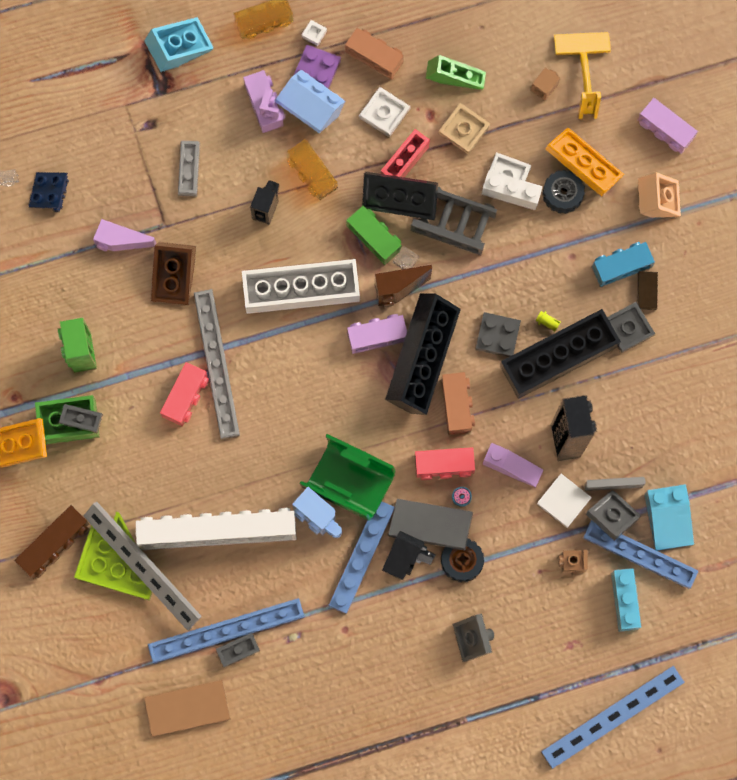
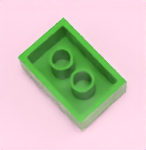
(78, 345)
(51, 412)

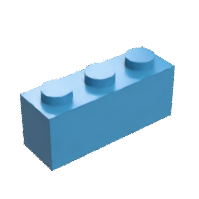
(622, 263)

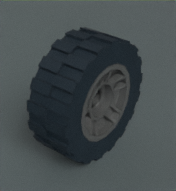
(567, 182)

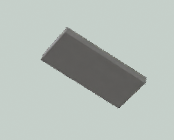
(431, 523)

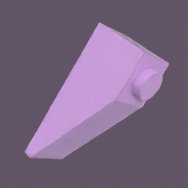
(117, 238)
(512, 465)

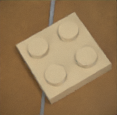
(464, 128)

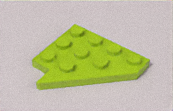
(105, 568)

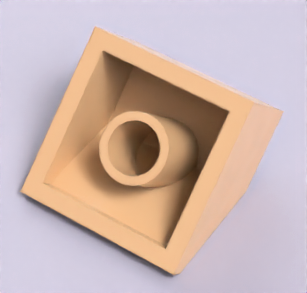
(658, 196)

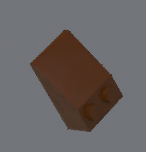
(172, 273)
(398, 284)

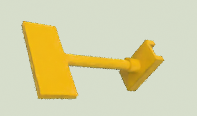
(584, 44)

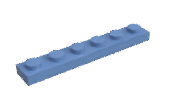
(643, 556)
(361, 558)

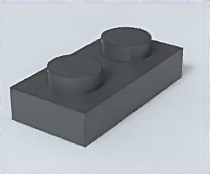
(80, 418)
(238, 650)

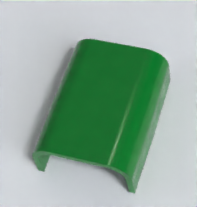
(351, 478)

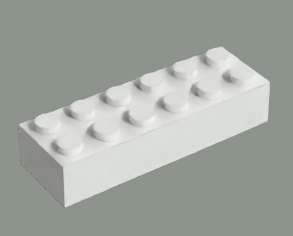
(300, 286)

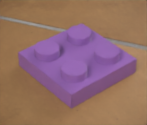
(319, 65)

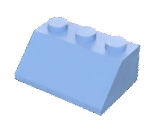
(310, 101)

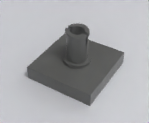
(473, 637)

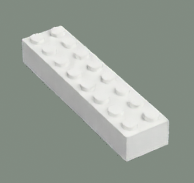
(216, 530)

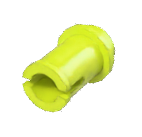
(547, 321)

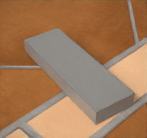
(189, 168)
(616, 483)

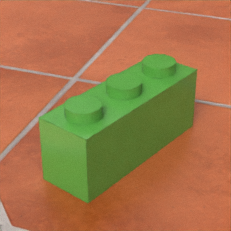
(374, 234)

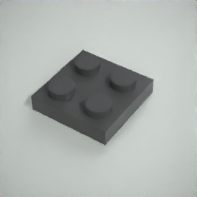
(631, 327)
(498, 334)
(613, 515)

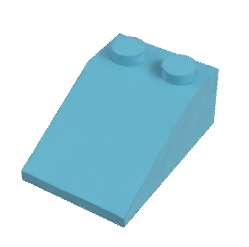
(177, 43)
(669, 517)

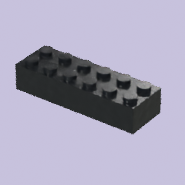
(423, 353)
(560, 353)
(573, 427)

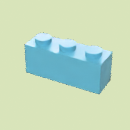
(626, 600)

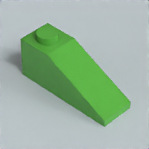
(454, 73)

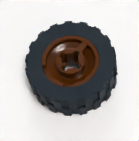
(466, 571)

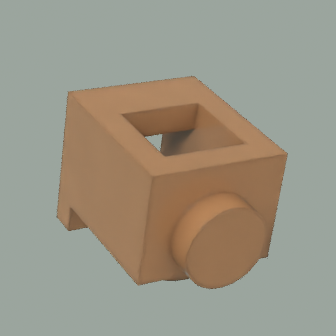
(581, 564)

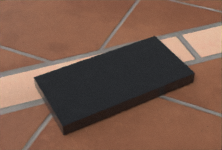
(400, 195)

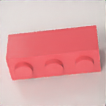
(407, 155)
(184, 394)
(444, 463)

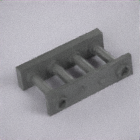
(457, 237)

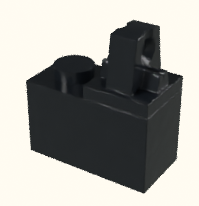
(265, 202)
(404, 554)

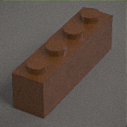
(52, 542)

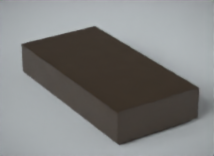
(647, 290)

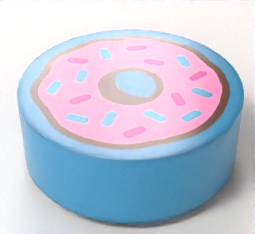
(461, 496)

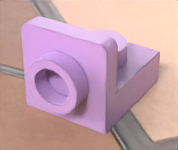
(267, 105)

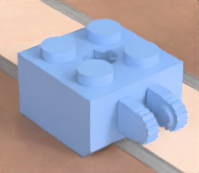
(316, 513)

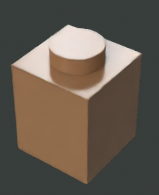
(545, 83)

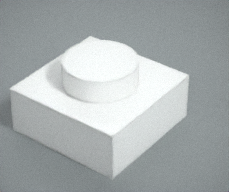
(314, 33)

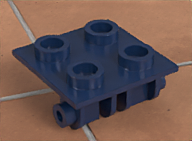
(49, 190)

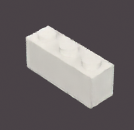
(511, 190)

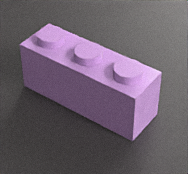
(255, 86)
(667, 126)
(377, 333)

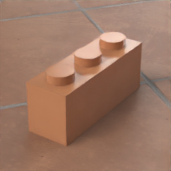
(374, 53)
(457, 403)

